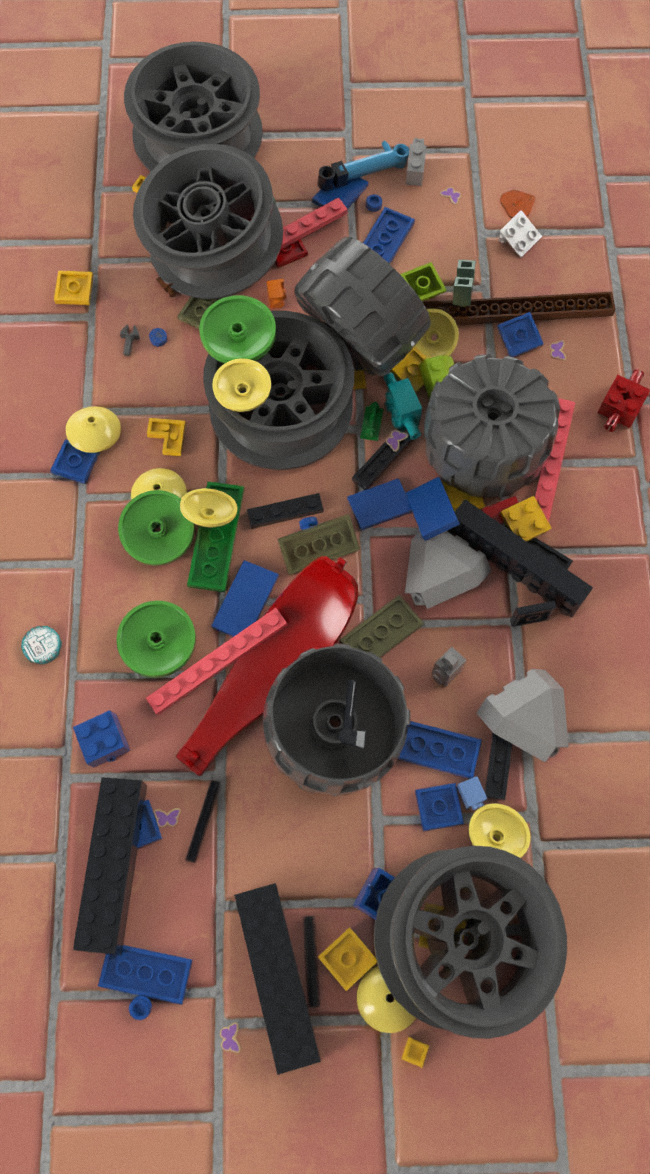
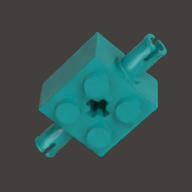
(403, 405)

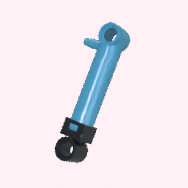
(340, 173)

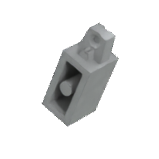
(416, 162)
(448, 667)

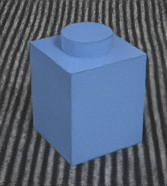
(472, 793)

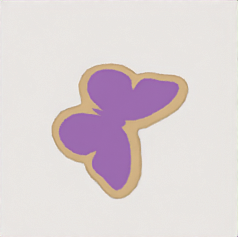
(450, 192)
(557, 350)
(396, 436)
(169, 818)
(228, 1035)

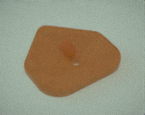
(519, 199)

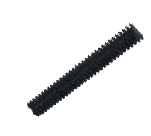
(202, 822)
(310, 961)

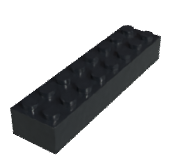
(520, 559)
(110, 867)
(277, 979)

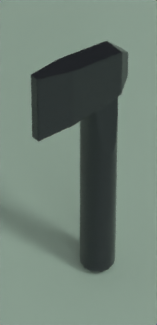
(349, 736)

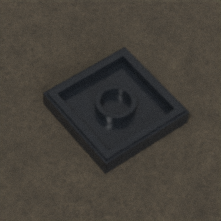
(532, 613)

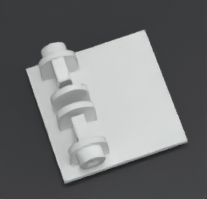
(519, 234)

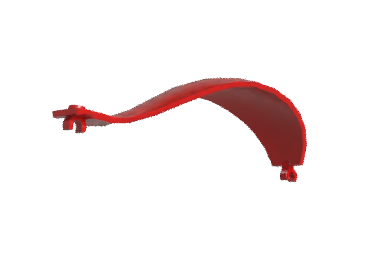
(317, 613)

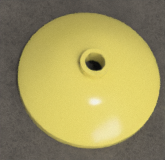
(447, 335)
(240, 376)
(93, 429)
(162, 478)
(208, 507)
(503, 824)
(375, 1009)

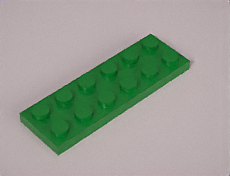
(215, 547)

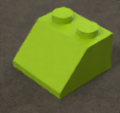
(425, 281)
(435, 370)

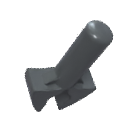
(129, 338)

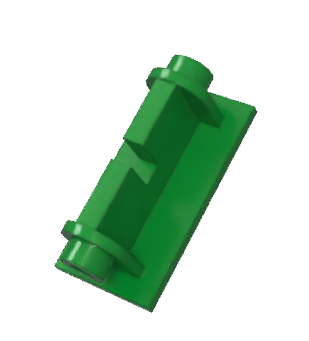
(372, 422)

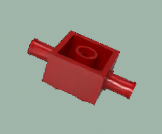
(623, 400)

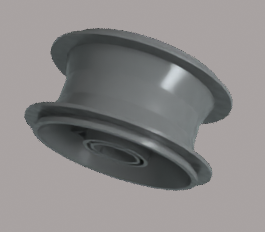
(190, 99)
(207, 199)
(285, 428)
(538, 958)

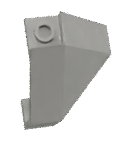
(443, 568)
(529, 714)

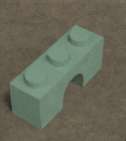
(464, 283)

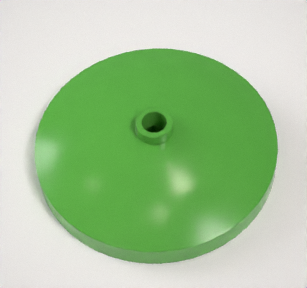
(237, 329)
(143, 517)
(156, 622)

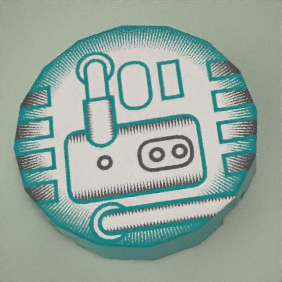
(41, 644)

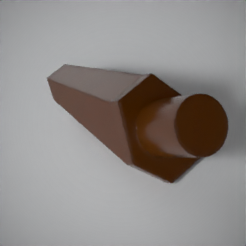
(166, 285)

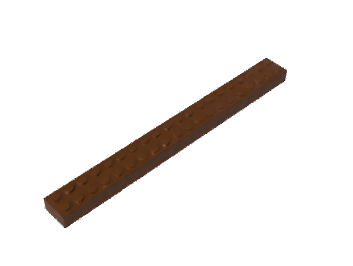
(541, 307)

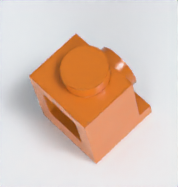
(276, 293)

